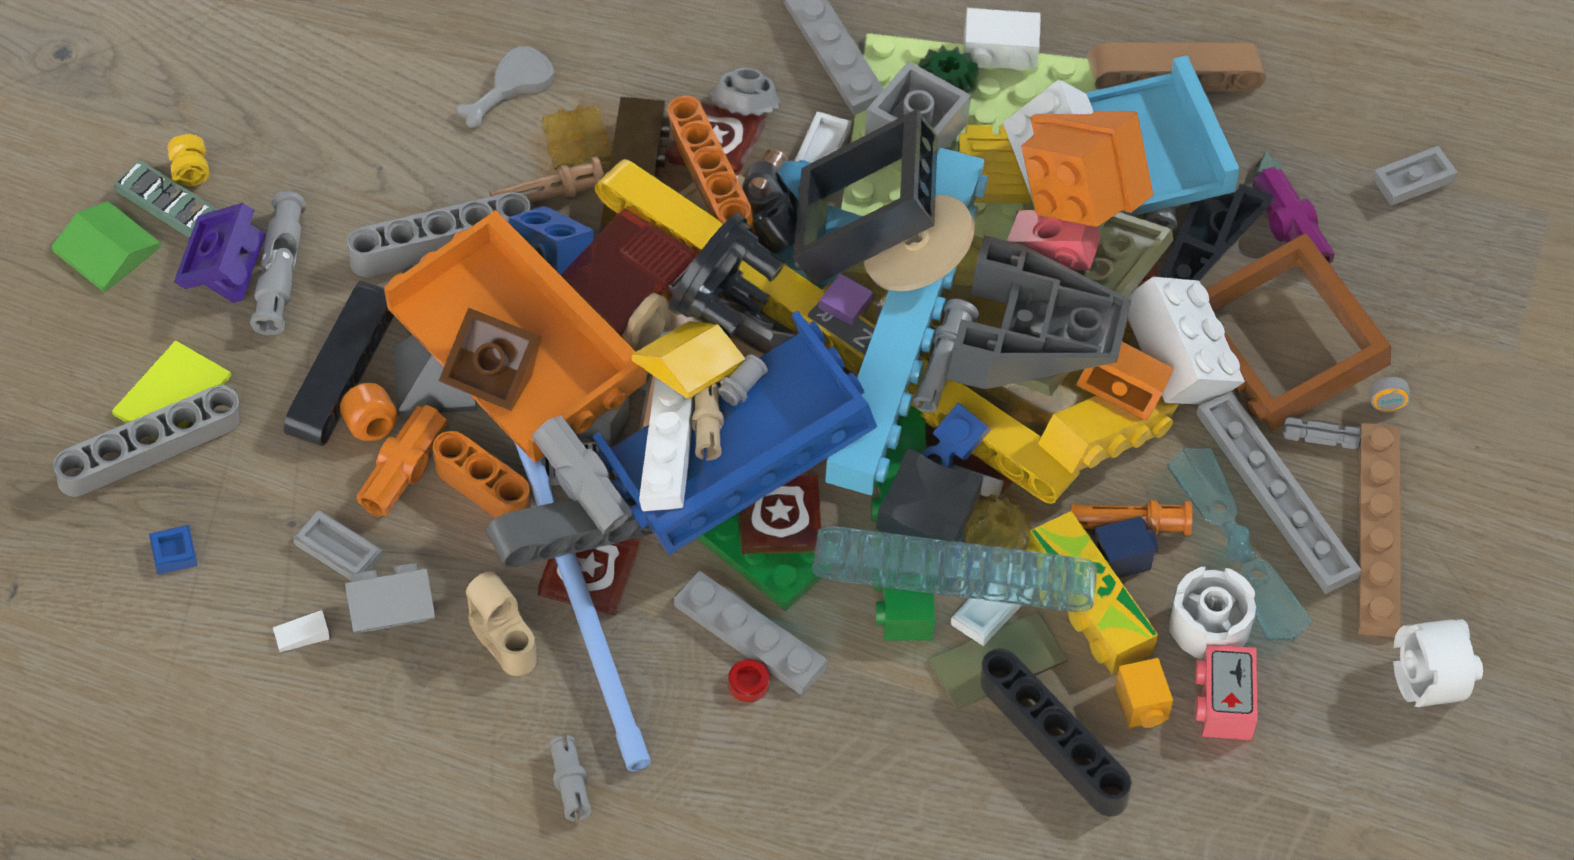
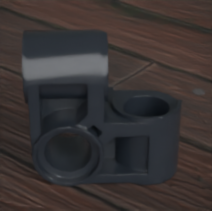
(773, 206)

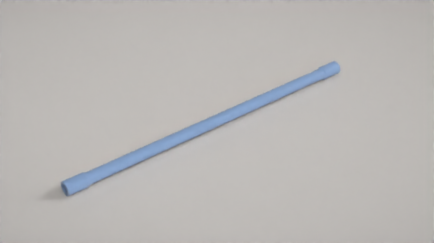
(627, 733)

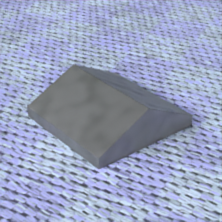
(760, 329)

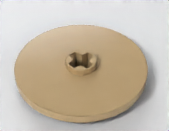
(928, 254)

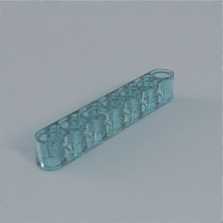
(955, 569)

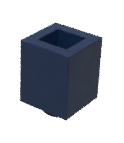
(1127, 546)

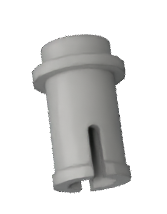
(734, 388)

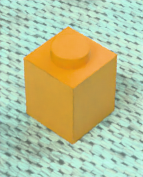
(1143, 693)

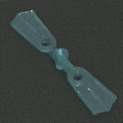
(1205, 485)

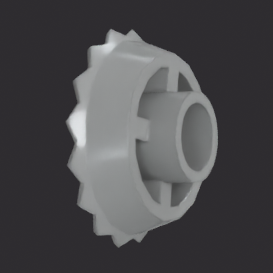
(746, 92)

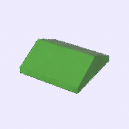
(104, 245)

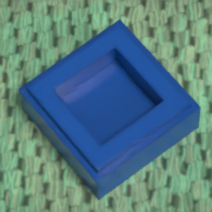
(173, 549)

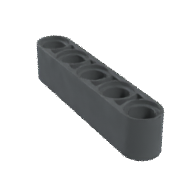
(553, 532)

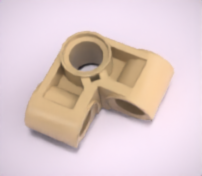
(499, 625)

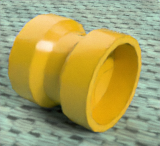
(188, 160)

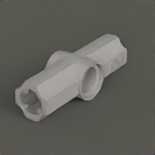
(582, 474)

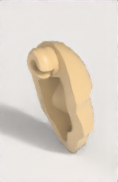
(648, 322)

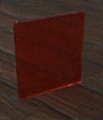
(626, 267)

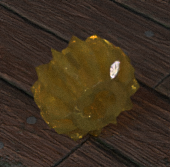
(998, 524)

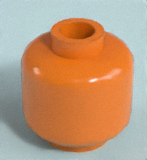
(368, 412)

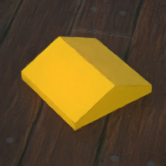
(690, 357)

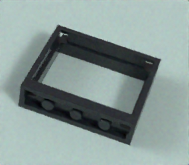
(912, 213)

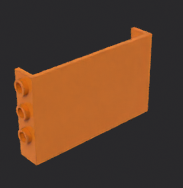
(492, 269)

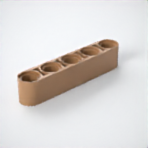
(1216, 64)

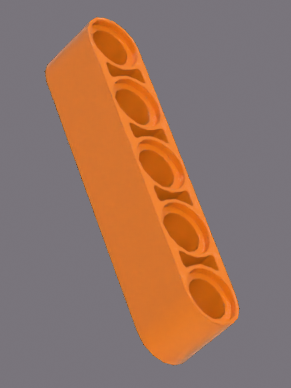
(707, 161)

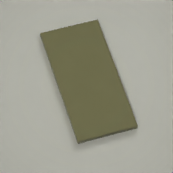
(961, 666)

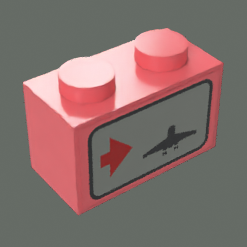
(1228, 692)

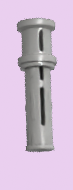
(937, 369)

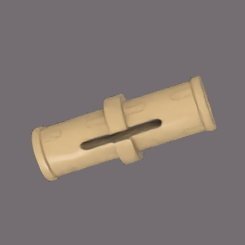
(707, 423)

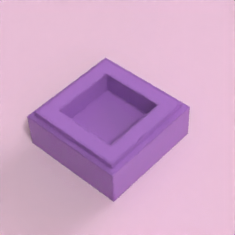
(845, 299)

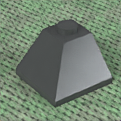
(418, 382)

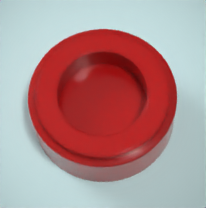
(748, 680)

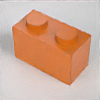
(1130, 383)

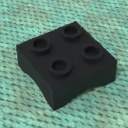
(929, 500)

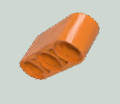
(476, 462)

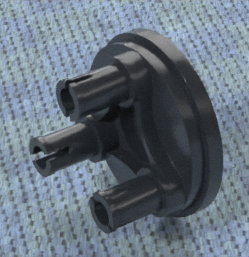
(718, 272)

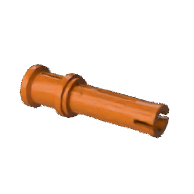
(1155, 516)

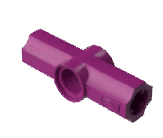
(1288, 213)

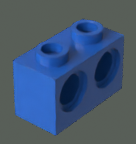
(553, 235)

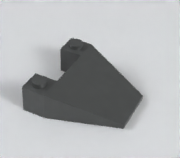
(1050, 323)

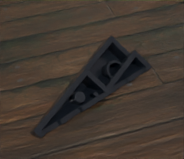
(1212, 230)

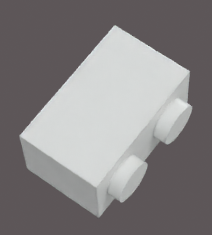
(1002, 38)

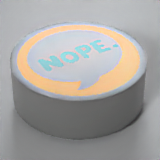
(1389, 394)

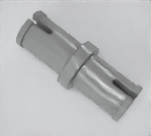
(570, 778)

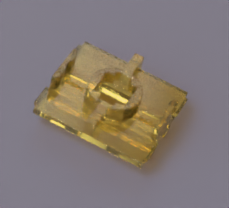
(567, 126)

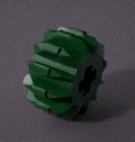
(952, 68)

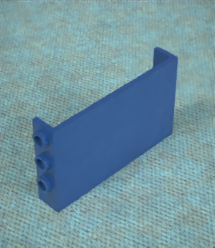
(785, 427)

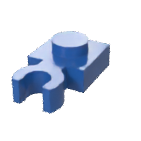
(958, 434)

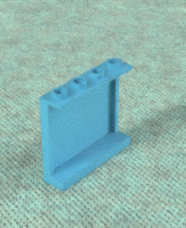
(1179, 134)

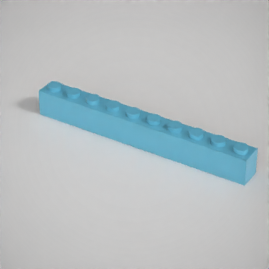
(898, 343)

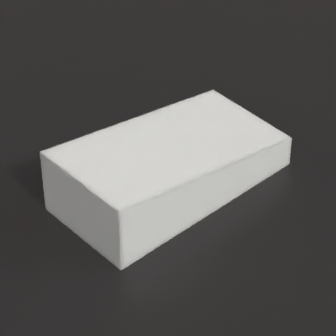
(301, 632)

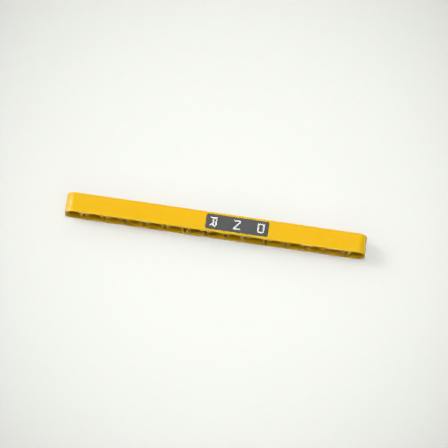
(1006, 448)

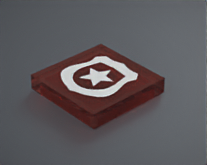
(735, 134)
(783, 519)
(604, 571)

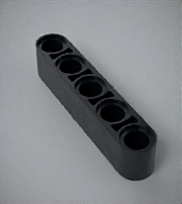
(339, 364)
(1060, 749)

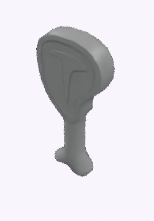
(517, 73)

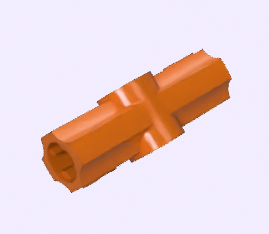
(401, 461)

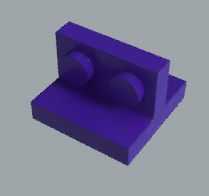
(221, 252)

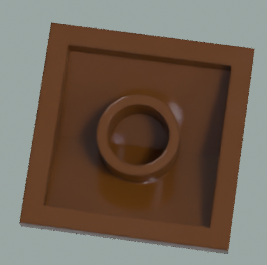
(491, 359)

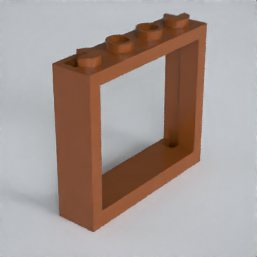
(1374, 347)

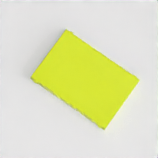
(172, 378)

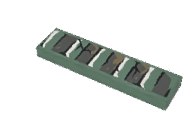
(162, 197)

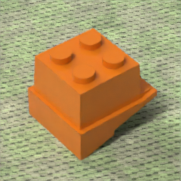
(1086, 165)

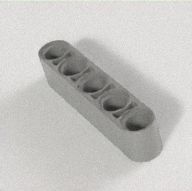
(408, 239)
(136, 456)

